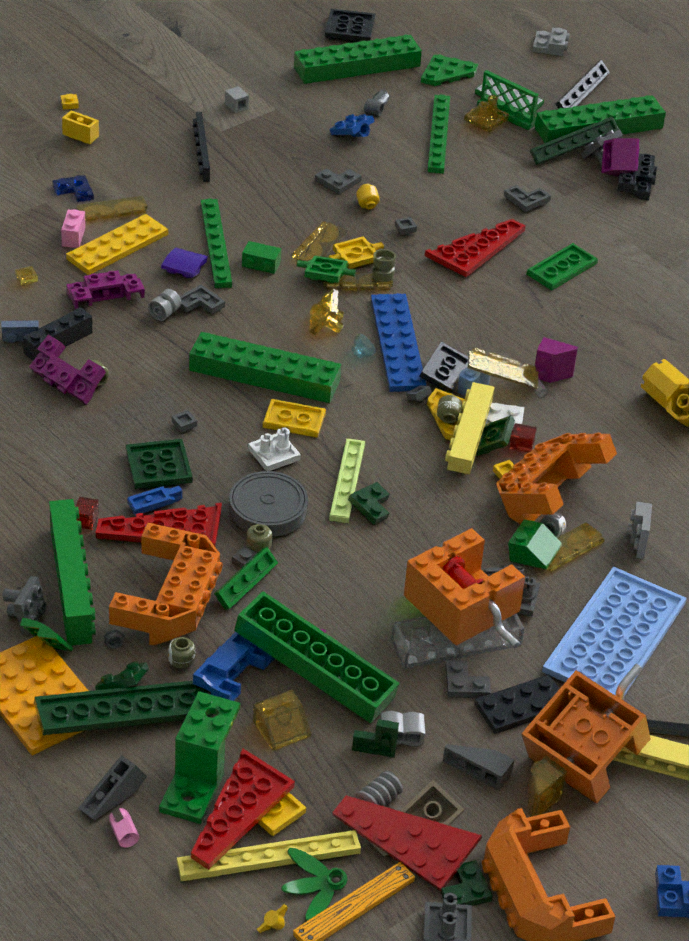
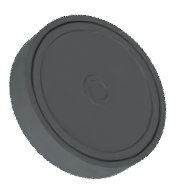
(268, 500)

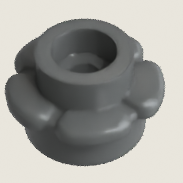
(114, 639)

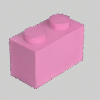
(73, 228)

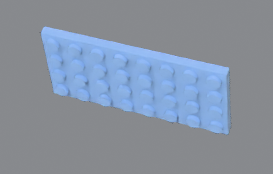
(615, 630)

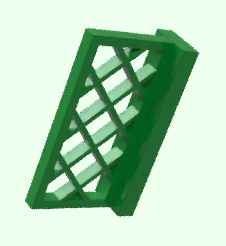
(516, 116)

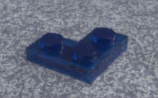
(77, 185)

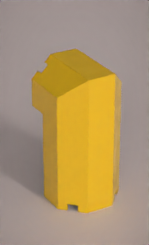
(669, 389)

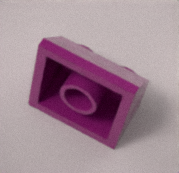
(555, 360)

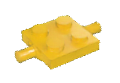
(356, 251)

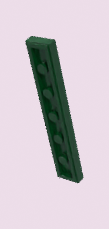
(572, 141)

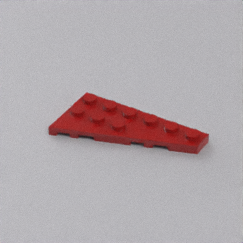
(473, 250)
(420, 844)

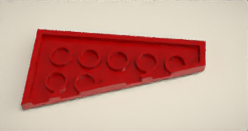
(200, 520)
(243, 802)

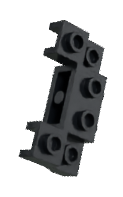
(641, 180)

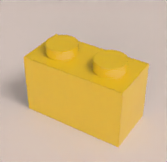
(80, 127)

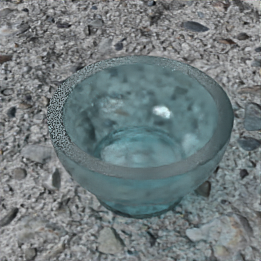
(363, 346)

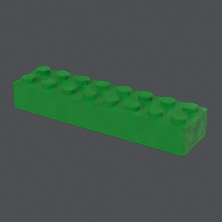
(357, 59)
(629, 114)
(265, 367)
(72, 572)
(316, 657)

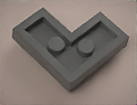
(336, 182)
(525, 200)
(201, 297)
(461, 684)

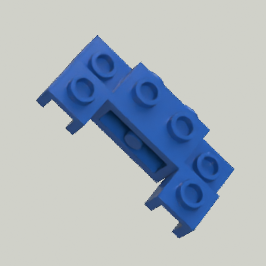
(227, 663)
(671, 892)

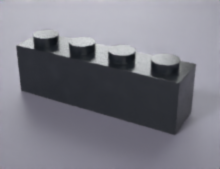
(64, 329)

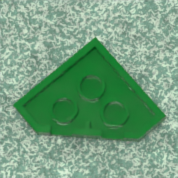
(447, 69)

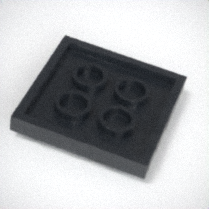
(350, 25)

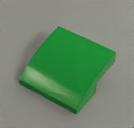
(45, 634)

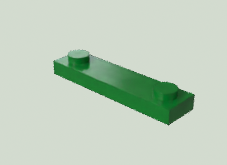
(246, 578)

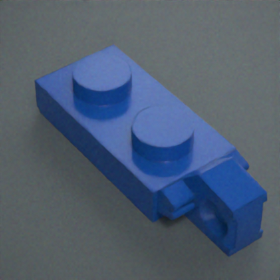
(154, 499)

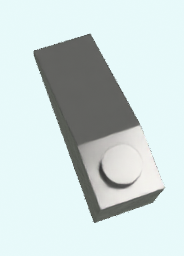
(483, 764)
(115, 787)

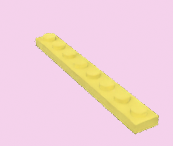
(271, 855)

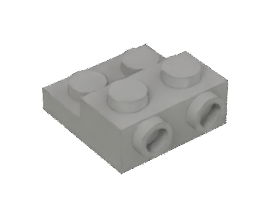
(551, 43)
(640, 527)

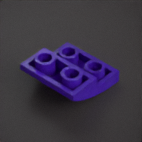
(184, 262)

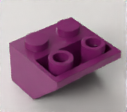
(620, 156)

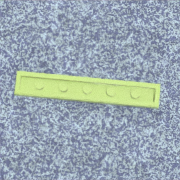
(347, 480)

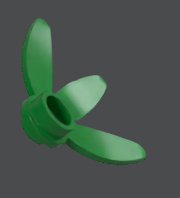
(321, 882)

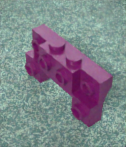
(104, 287)
(66, 377)

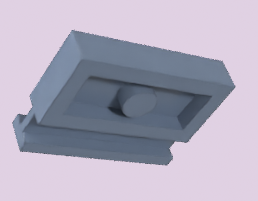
(15, 330)

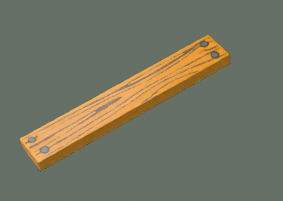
(355, 904)

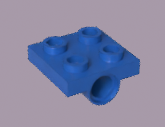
(353, 125)

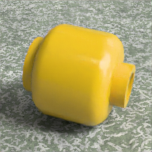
(367, 196)

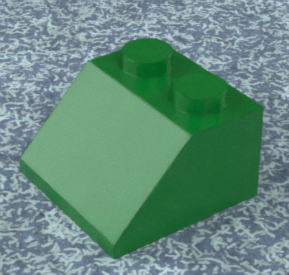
(533, 545)

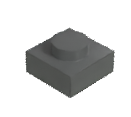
(405, 225)
(419, 393)
(184, 421)
(243, 556)

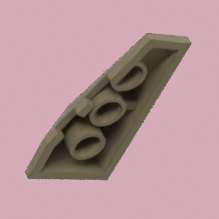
(432, 804)

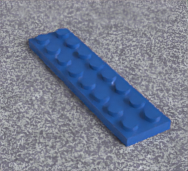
(397, 342)

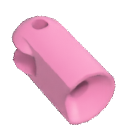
(124, 830)

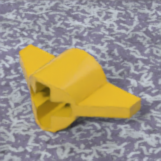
(273, 919)

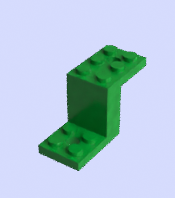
(199, 757)

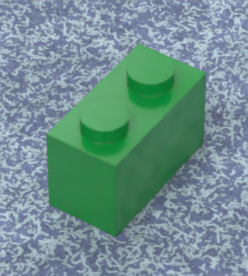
(261, 257)

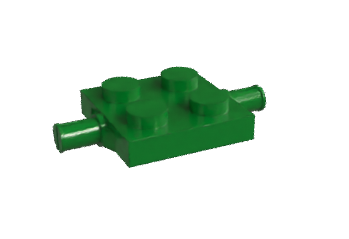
(326, 269)

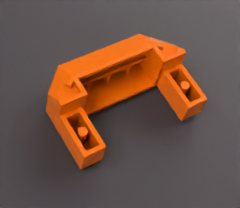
(534, 481)
(184, 590)
(520, 891)

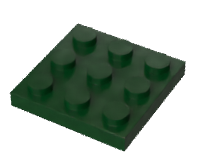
(158, 463)

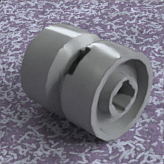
(164, 304)

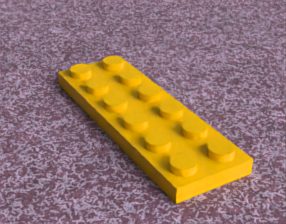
(116, 244)

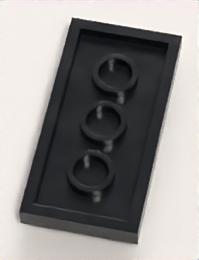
(516, 704)

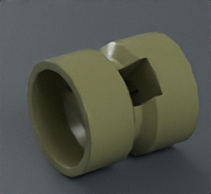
(383, 265)

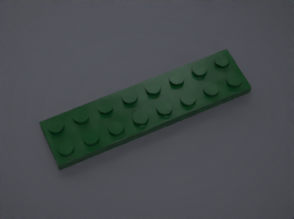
(115, 707)

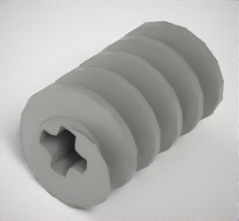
(381, 789)

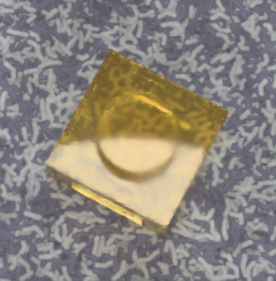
(26, 275)

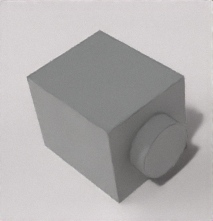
(236, 99)

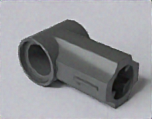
(376, 104)

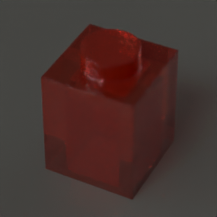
(522, 438)
(88, 512)

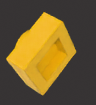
(69, 101)
(502, 468)

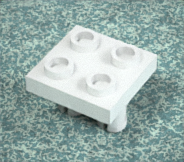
(274, 450)

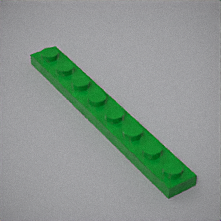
(439, 134)
(216, 243)

